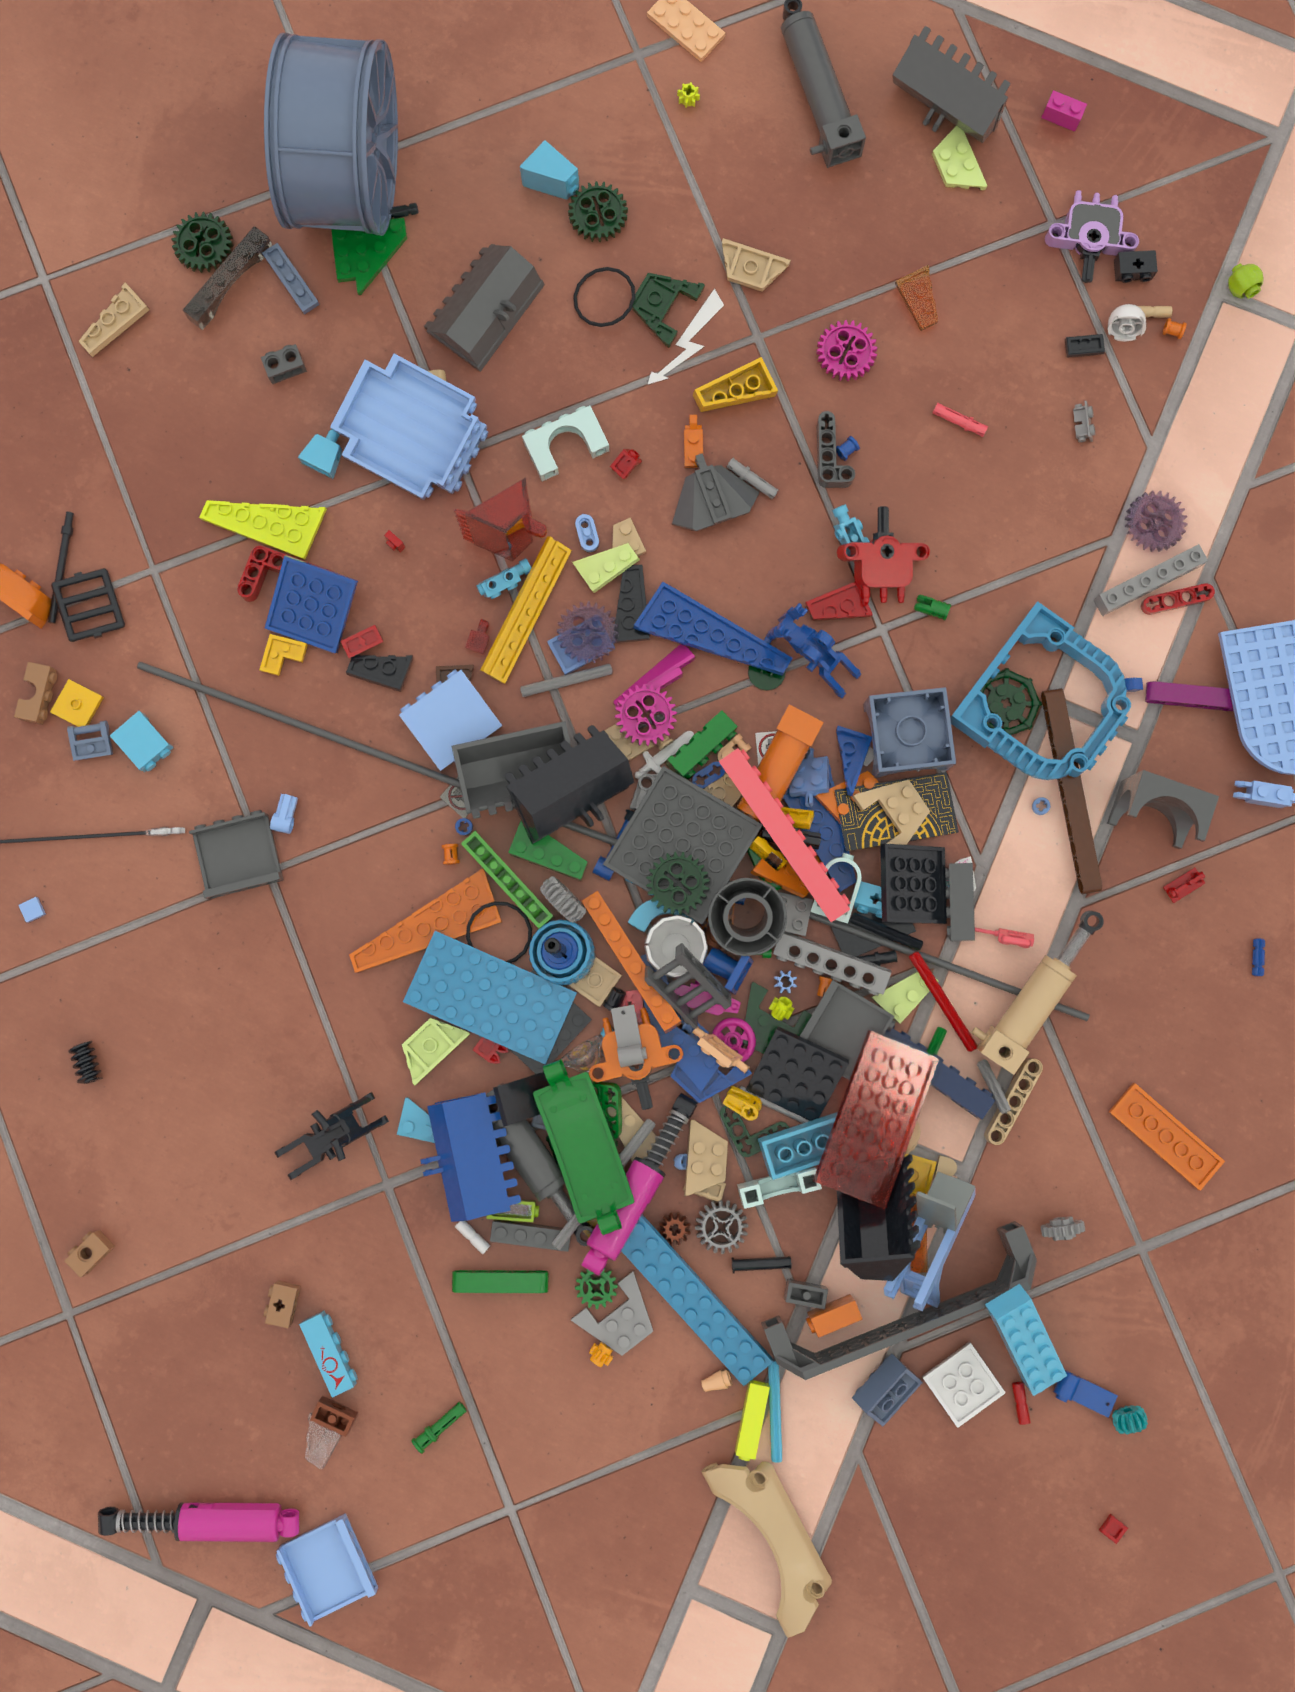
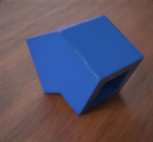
(1134, 684)

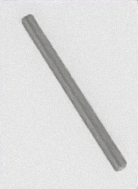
(625, 1156)

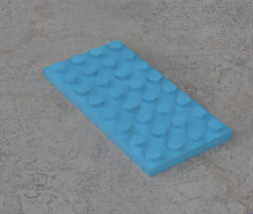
(490, 997)

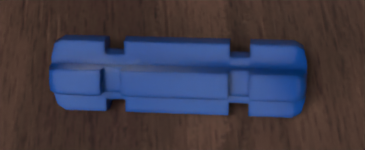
(1258, 957)

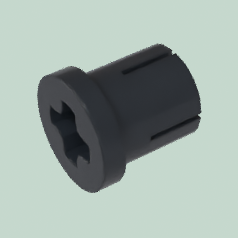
(614, 999)

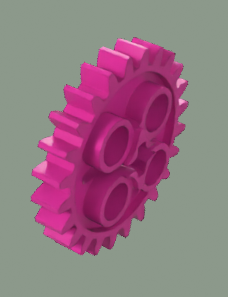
(831, 343)
(630, 724)

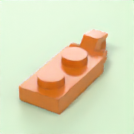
(692, 442)

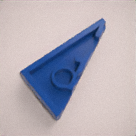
(853, 751)

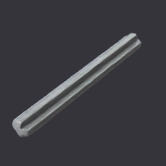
(566, 680)

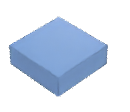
(32, 909)

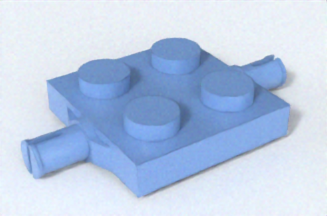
(811, 778)

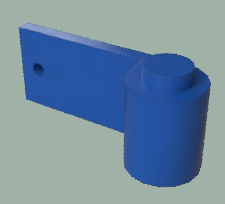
(1085, 1393)

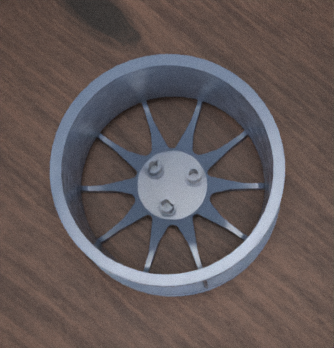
(331, 133)

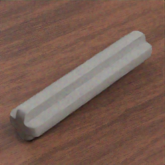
(993, 1086)

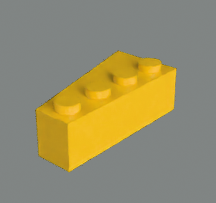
(740, 386)

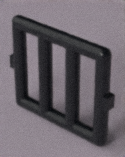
(63, 602)

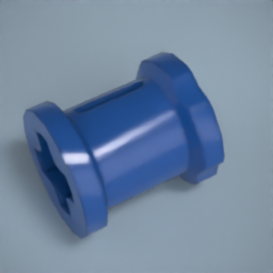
(847, 448)

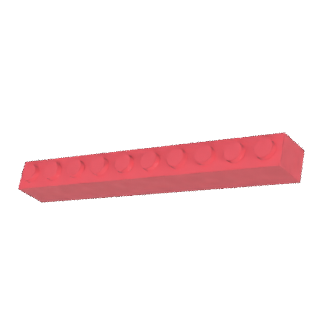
(784, 835)

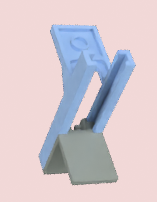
(945, 1208)

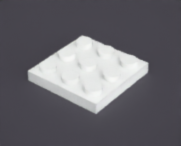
(963, 1384)

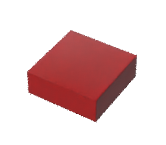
(1113, 1529)

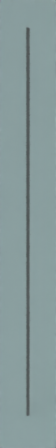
(572, 826)

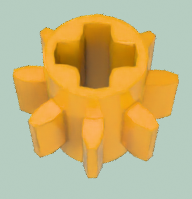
(601, 1354)

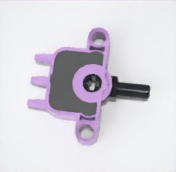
(1092, 230)

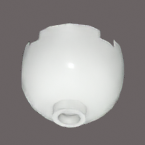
(1127, 322)

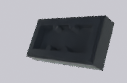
(1084, 345)

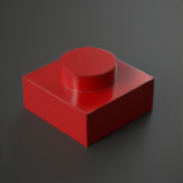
(394, 542)

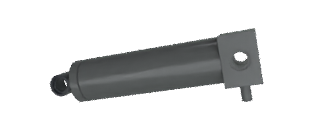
(840, 133)

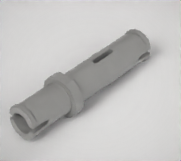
(752, 478)

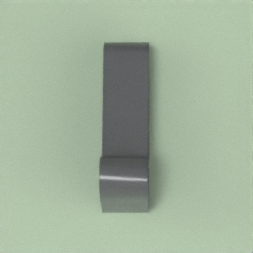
(829, 449)

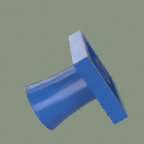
(728, 968)

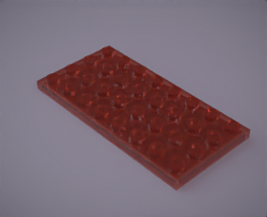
(876, 1119)

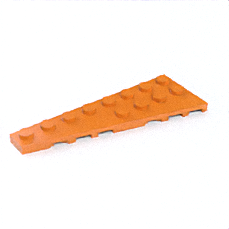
(445, 914)

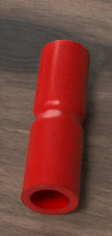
(1021, 1405)

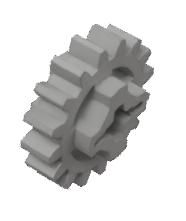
(1062, 1228)

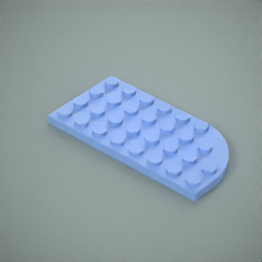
(1262, 691)

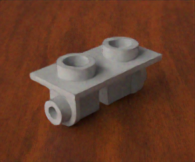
(1083, 415)

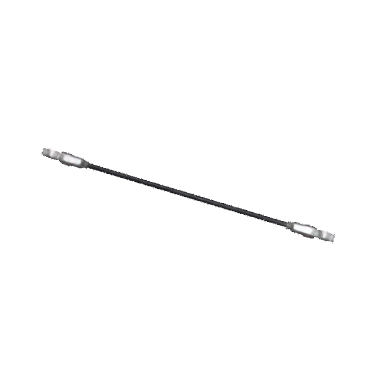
(161, 831)

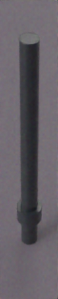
(66, 532)

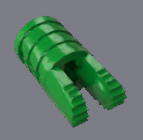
(932, 607)

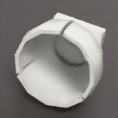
(668, 934)

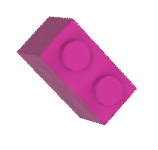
(1064, 110)

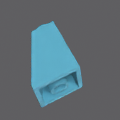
(549, 172)

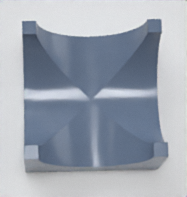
(910, 731)

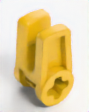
(742, 1103)

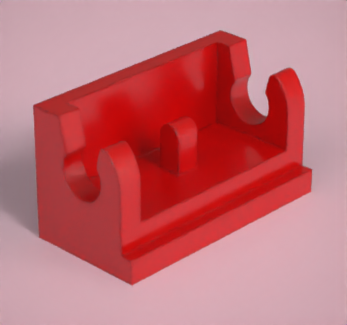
(362, 641)

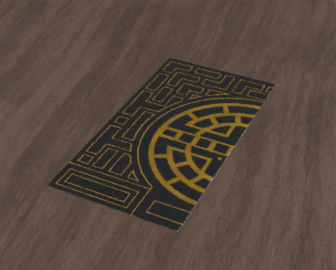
(874, 827)

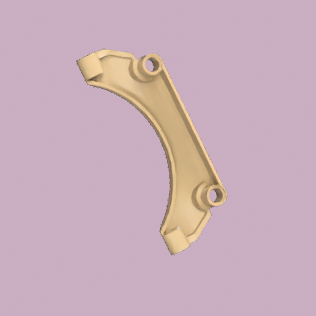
(767, 1505)

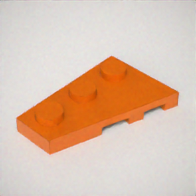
(828, 799)

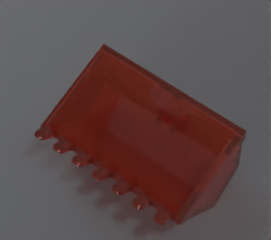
(502, 523)

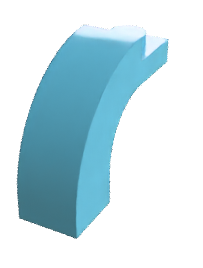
(646, 913)

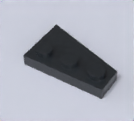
(383, 671)

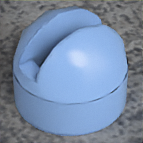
(681, 1166)

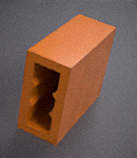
(834, 1317)

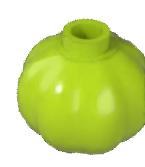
(1245, 280)

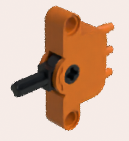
(657, 1057)

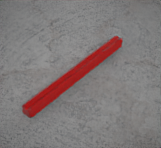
(943, 1001)

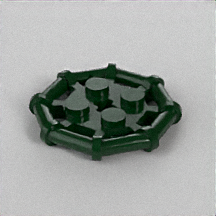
(1016, 699)

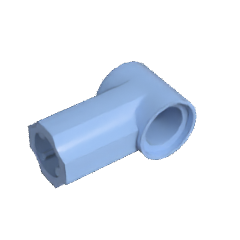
(283, 818)

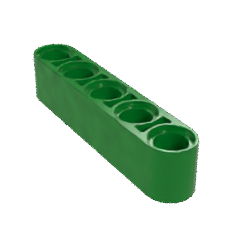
(500, 1281)

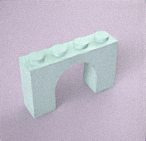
(580, 422)
(755, 1191)

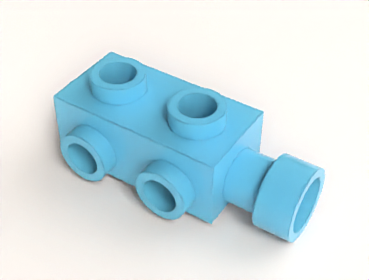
(851, 524)
(500, 582)

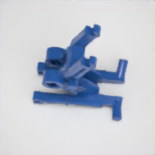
(812, 646)

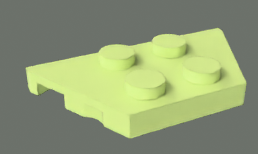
(957, 162)
(430, 1046)

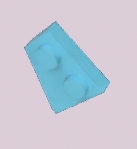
(415, 1122)

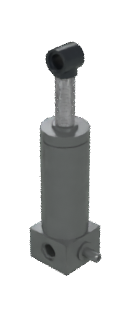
(537, 1167)

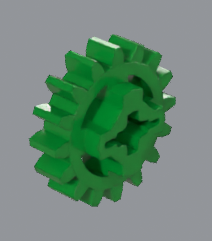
(603, 1293)

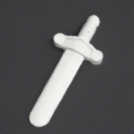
(654, 762)

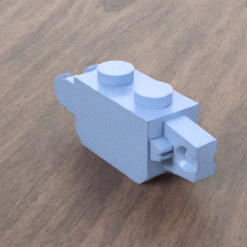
(1266, 794)

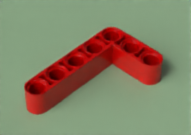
(262, 566)

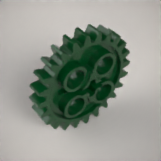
(613, 207)
(202, 242)
(666, 896)

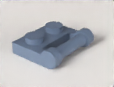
(90, 747)

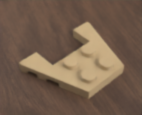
(900, 804)

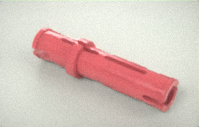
(963, 421)

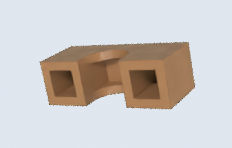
(35, 709)

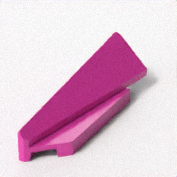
(664, 672)

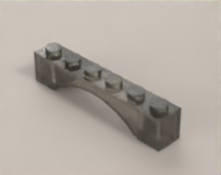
(207, 300)

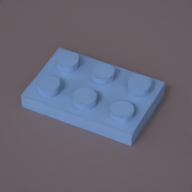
(566, 663)

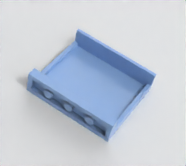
(449, 717)
(326, 1569)

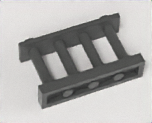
(697, 971)

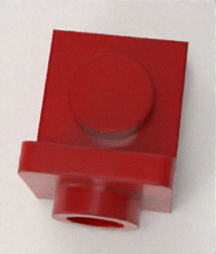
(626, 462)

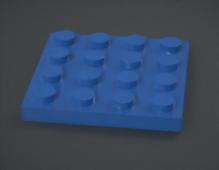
(311, 604)

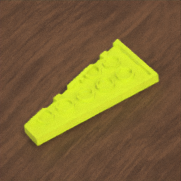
(274, 525)

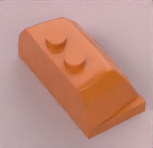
(24, 596)

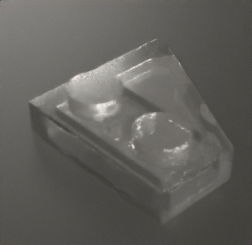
(320, 1444)

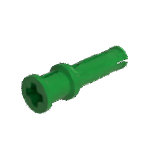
(432, 1432)

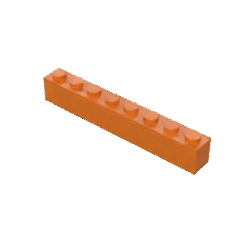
(630, 960)

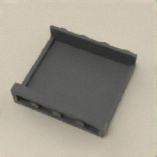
(237, 854)
(843, 1023)

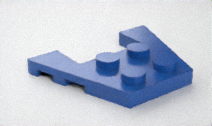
(715, 1085)

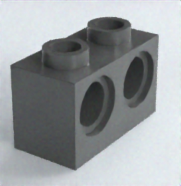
(284, 369)

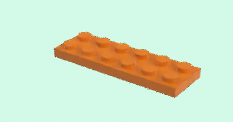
(1166, 1136)

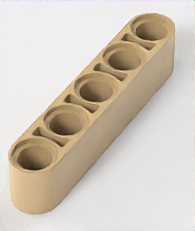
(1021, 1095)

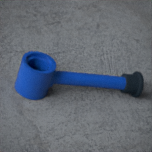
(601, 870)

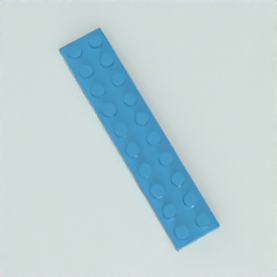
(695, 1302)

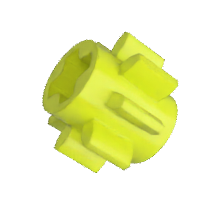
(688, 95)
(781, 1008)

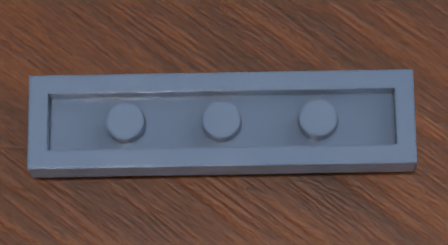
(290, 278)

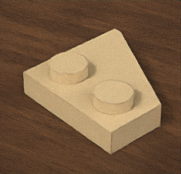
(624, 533)

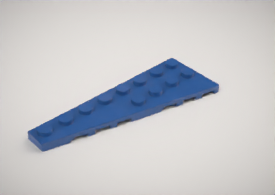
(688, 622)

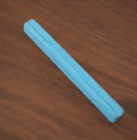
(775, 1412)

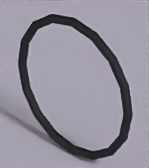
(592, 273)
(511, 906)

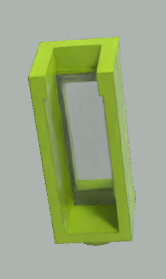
(524, 1211)

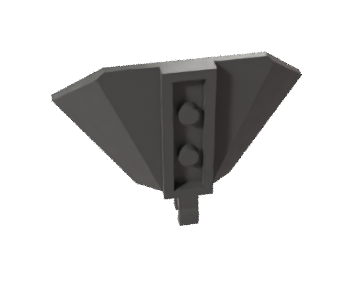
(712, 497)

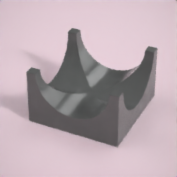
(1177, 801)

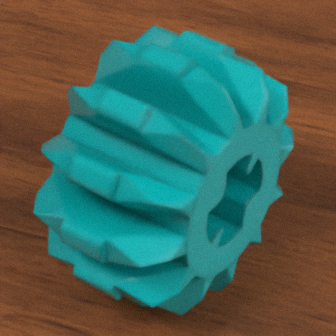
(1129, 1419)

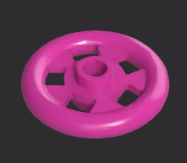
(748, 1034)

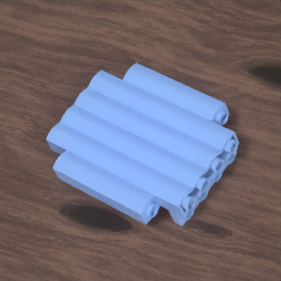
(409, 427)

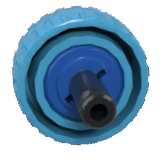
(562, 952)

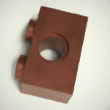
(333, 1416)

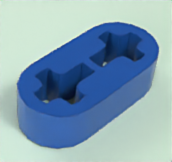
(705, 771)

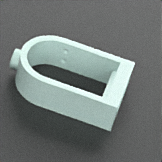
(849, 859)

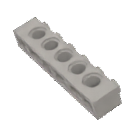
(1150, 580)
(861, 966)

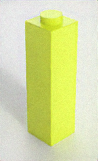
(752, 1420)

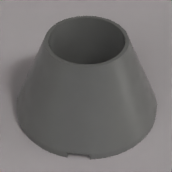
(755, 939)

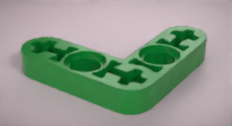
(605, 1097)

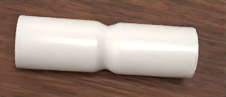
(474, 1238)

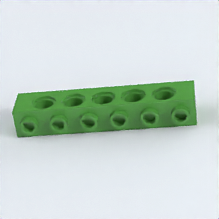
(507, 880)

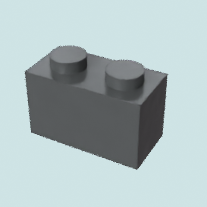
(805, 1294)

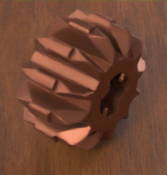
(681, 1225)

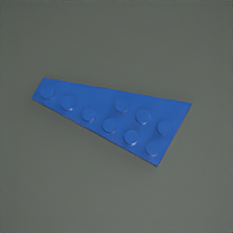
(832, 839)

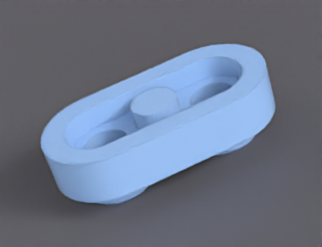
(588, 533)

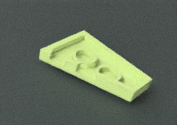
(606, 565)
(903, 996)

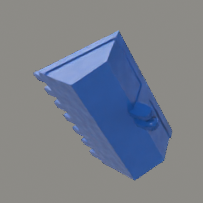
(470, 1157)

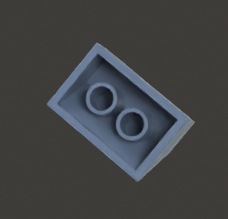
(886, 1390)

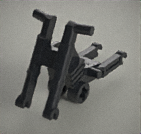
(336, 1132)

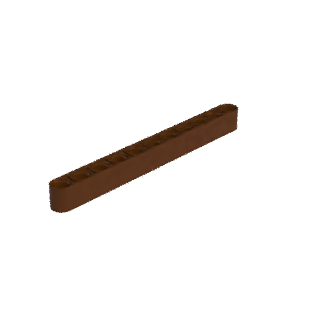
(1072, 794)

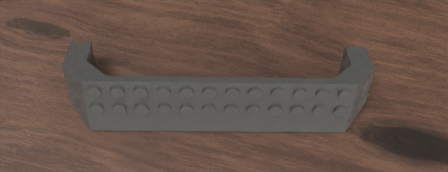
(1016, 1269)

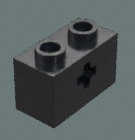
(1135, 266)

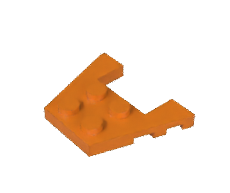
(783, 877)

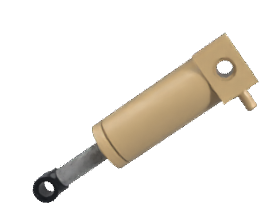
(1034, 1002)

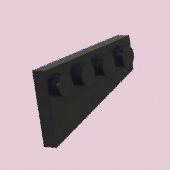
(631, 605)

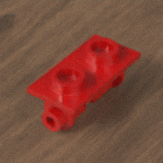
(1184, 884)

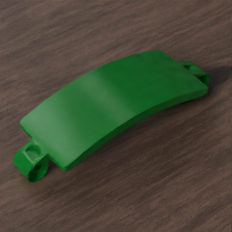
(584, 1147)

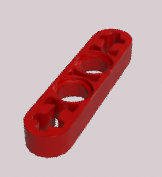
(1178, 601)

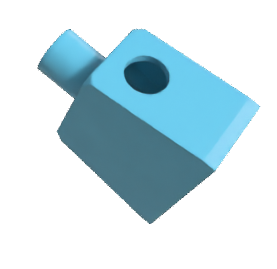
(322, 454)

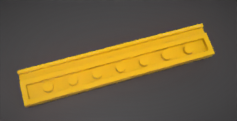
(525, 610)

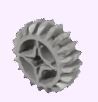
(563, 899)
(714, 1232)

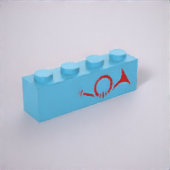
(328, 1353)

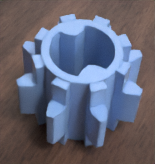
(790, 979)

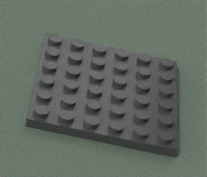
(686, 820)

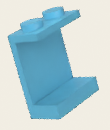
(141, 742)

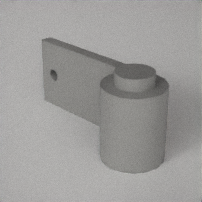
(628, 1036)

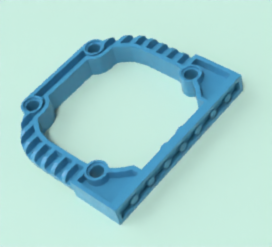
(1038, 627)

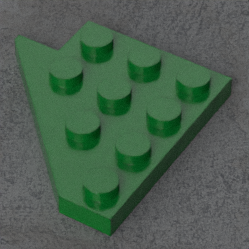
(364, 255)

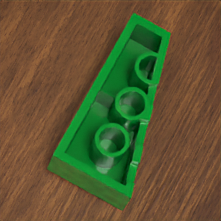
(702, 745)
(548, 854)

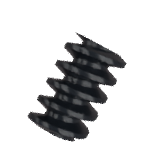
(85, 1063)

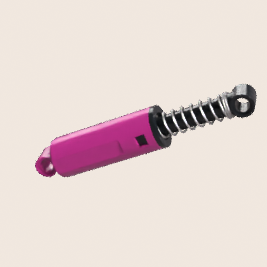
(644, 1180)
(207, 1522)

